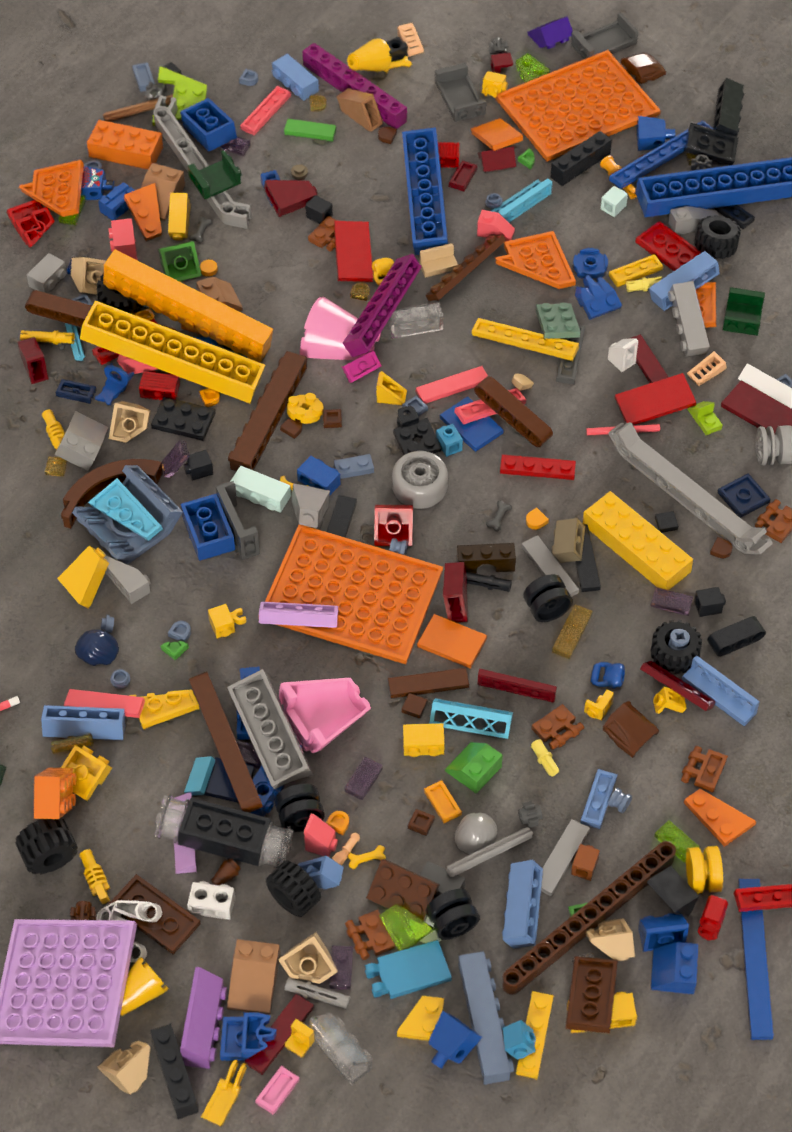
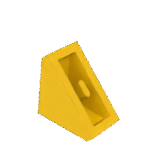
(389, 390)

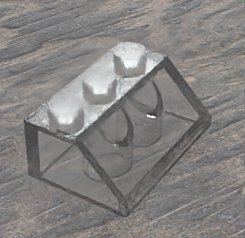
(415, 320)
(341, 1047)

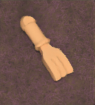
(341, 856)

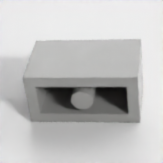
(47, 273)

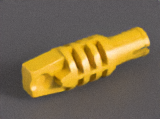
(54, 428)
(95, 876)

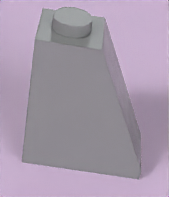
(309, 504)

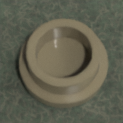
(299, 172)

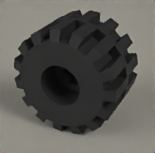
(116, 299)
(46, 845)

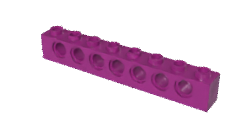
(343, 77)
(382, 305)

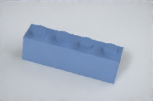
(699, 269)
(80, 721)
(522, 904)

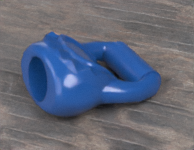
(613, 675)

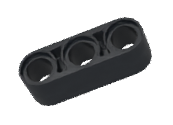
(736, 636)

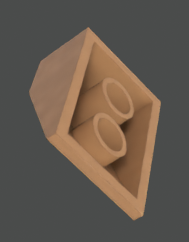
(166, 181)
(253, 976)

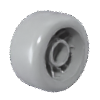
(420, 479)

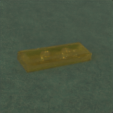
(572, 631)

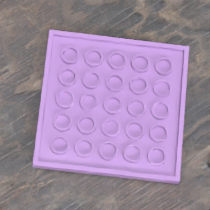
(65, 982)

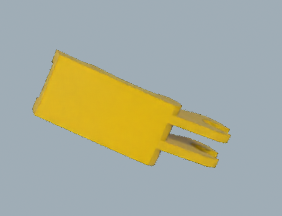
(224, 1095)

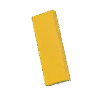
(635, 270)

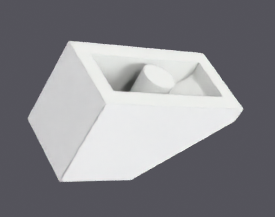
(623, 353)

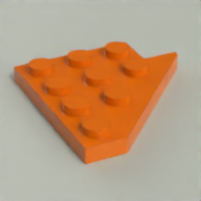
(57, 187)
(539, 259)

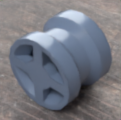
(398, 546)
(679, 639)
(620, 800)

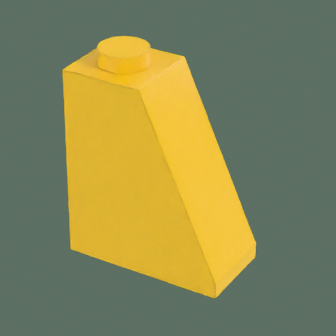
(179, 215)
(85, 575)

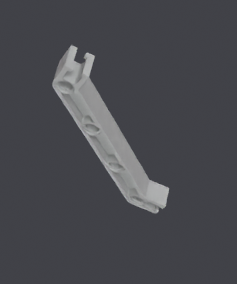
(227, 210)
(687, 492)

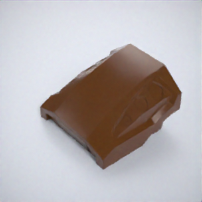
(644, 67)
(629, 728)

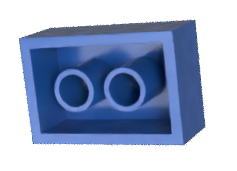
(208, 124)
(207, 527)

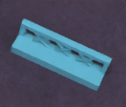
(524, 199)
(474, 711)

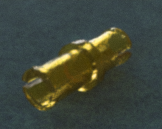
(68, 744)

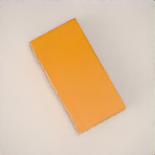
(442, 801)

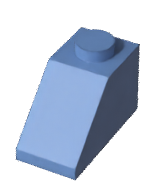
(323, 871)

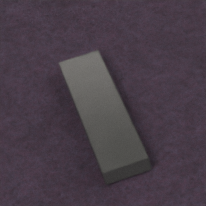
(568, 368)

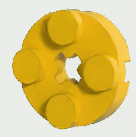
(297, 405)

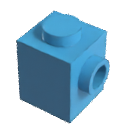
(449, 439)
(519, 1039)

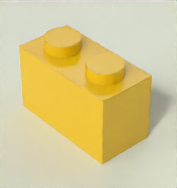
(423, 739)

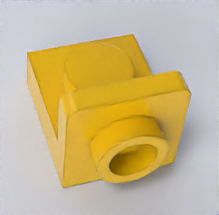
(669, 699)
(601, 707)
(301, 1038)

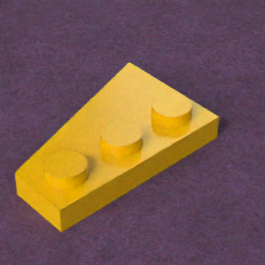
(166, 706)

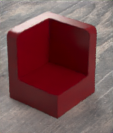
(500, 61)

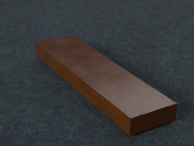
(428, 682)

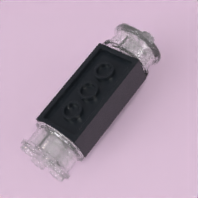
(223, 831)

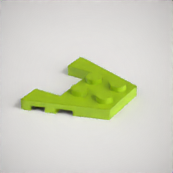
(186, 90)

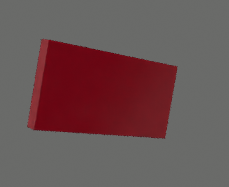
(757, 407)

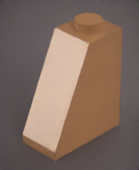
(361, 108)

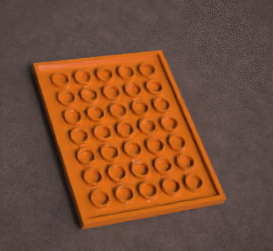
(577, 103)
(376, 591)

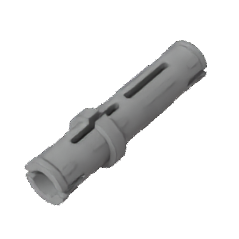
(292, 986)

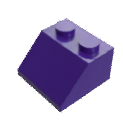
(552, 32)

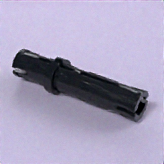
(490, 582)

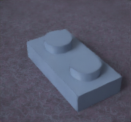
(354, 466)

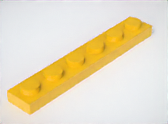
(525, 339)

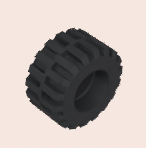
(717, 236)
(675, 659)
(293, 888)

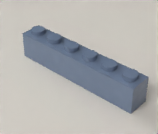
(484, 1017)

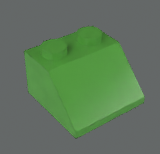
(180, 261)
(475, 765)

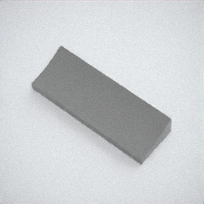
(269, 729)

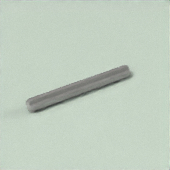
(489, 851)

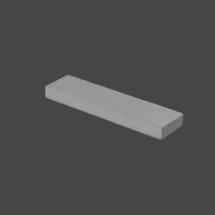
(547, 562)
(562, 855)

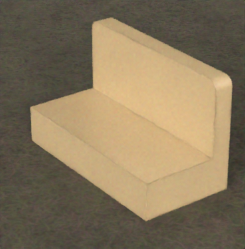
(437, 260)

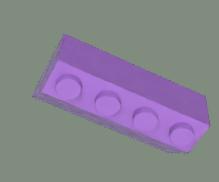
(202, 1019)

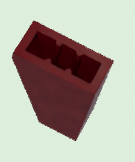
(289, 194)
(33, 360)
(455, 592)

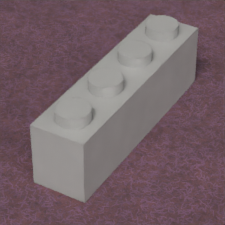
(689, 319)

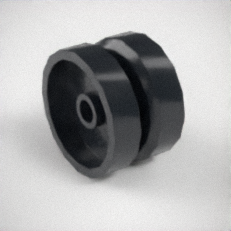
(548, 598)
(297, 804)
(452, 914)

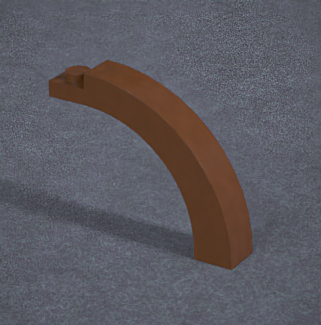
(99, 479)

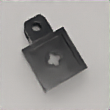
(410, 427)

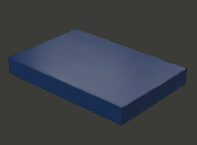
(476, 433)

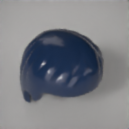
(96, 647)

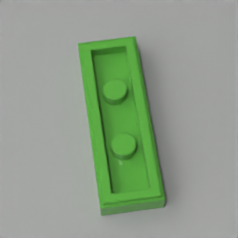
(310, 129)

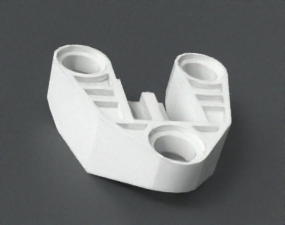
(133, 909)

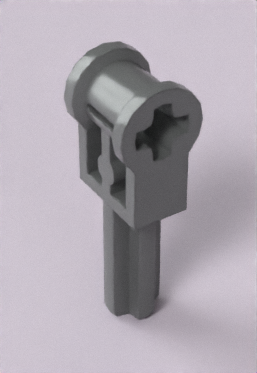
(155, 90)

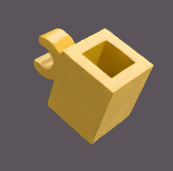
(494, 84)
(223, 620)

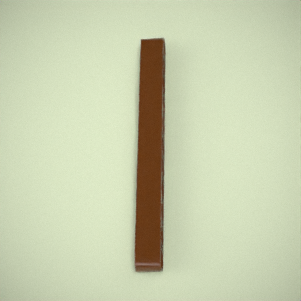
(583, 923)

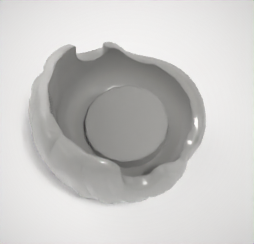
(475, 832)

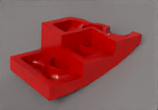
(30, 221)

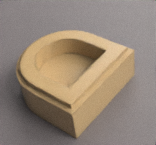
(521, 382)

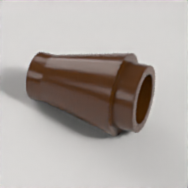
(226, 872)

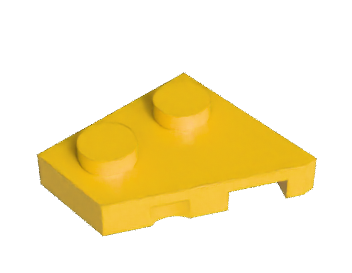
(422, 1019)

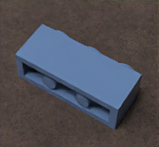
(295, 77)

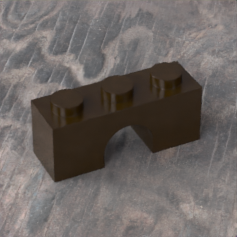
(500, 555)

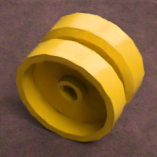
(704, 869)

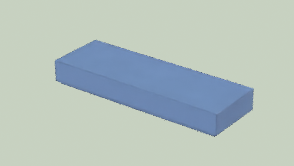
(598, 799)

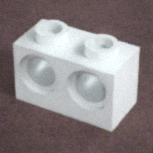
(210, 906)

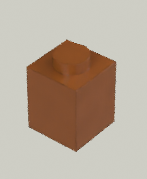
(585, 862)

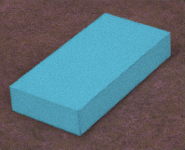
(200, 775)

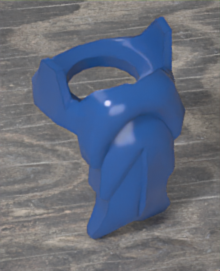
(114, 384)

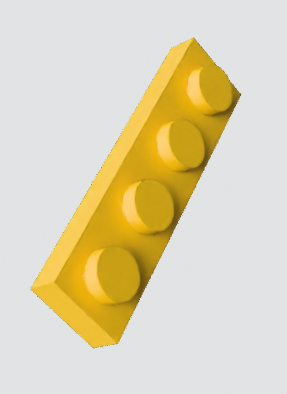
(538, 1020)

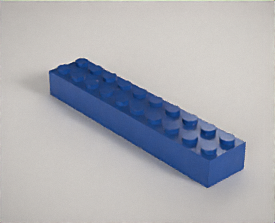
(715, 186)

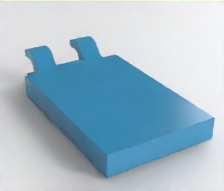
(409, 970)

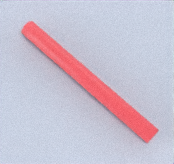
(639, 429)

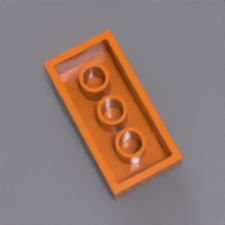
(124, 144)
(54, 793)

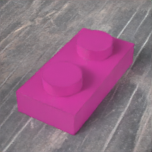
(361, 366)

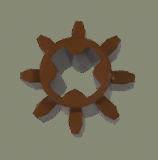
(83, 911)

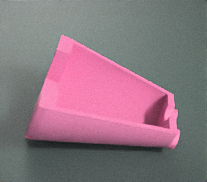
(326, 331)
(321, 709)

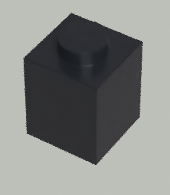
(318, 209)
(198, 465)
(709, 601)

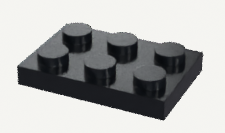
(712, 143)
(183, 418)

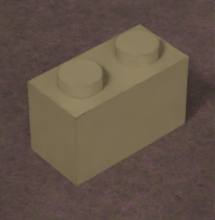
(568, 540)

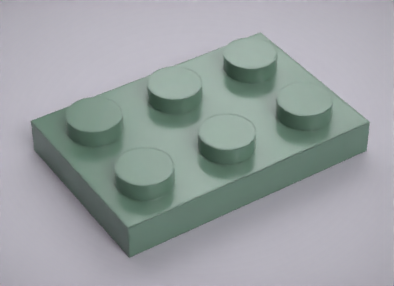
(557, 320)

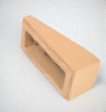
(408, 34)
(712, 358)

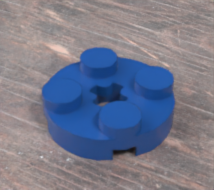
(593, 255)

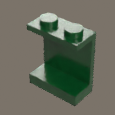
(215, 177)
(743, 311)

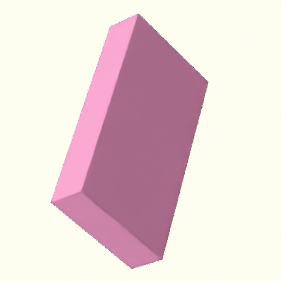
(277, 1090)

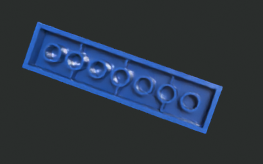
(425, 189)

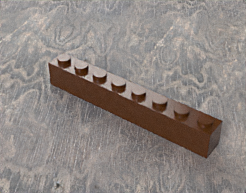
(268, 411)

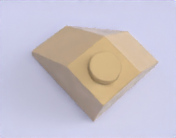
(86, 273)
(128, 421)
(613, 939)
(309, 961)
(127, 1067)

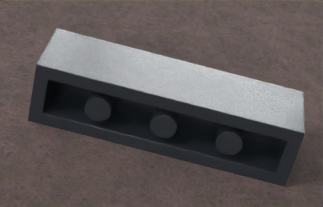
(728, 107)
(581, 158)
(174, 1071)

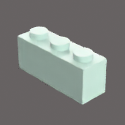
(261, 489)

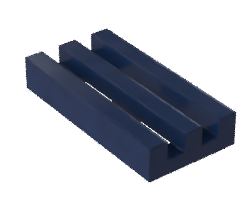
(75, 393)

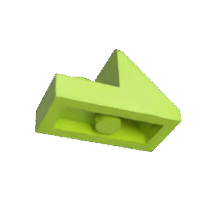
(705, 417)

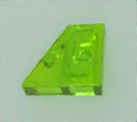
(530, 68)
(404, 927)

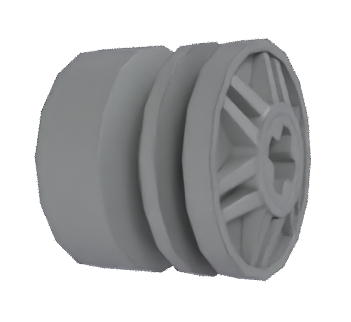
(774, 445)

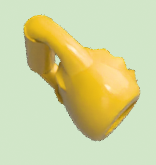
(381, 268)

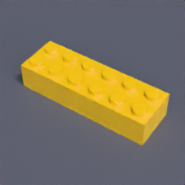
(637, 541)

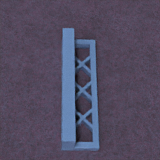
(721, 691)

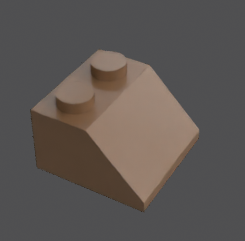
(220, 291)

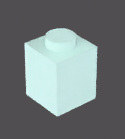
(614, 201)

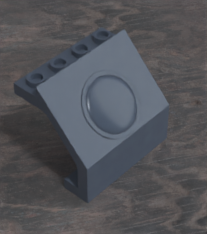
(118, 539)

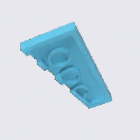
(124, 508)

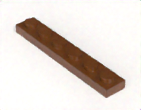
(462, 270)

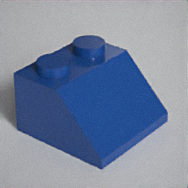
(662, 930)
(675, 968)

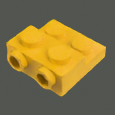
(88, 769)

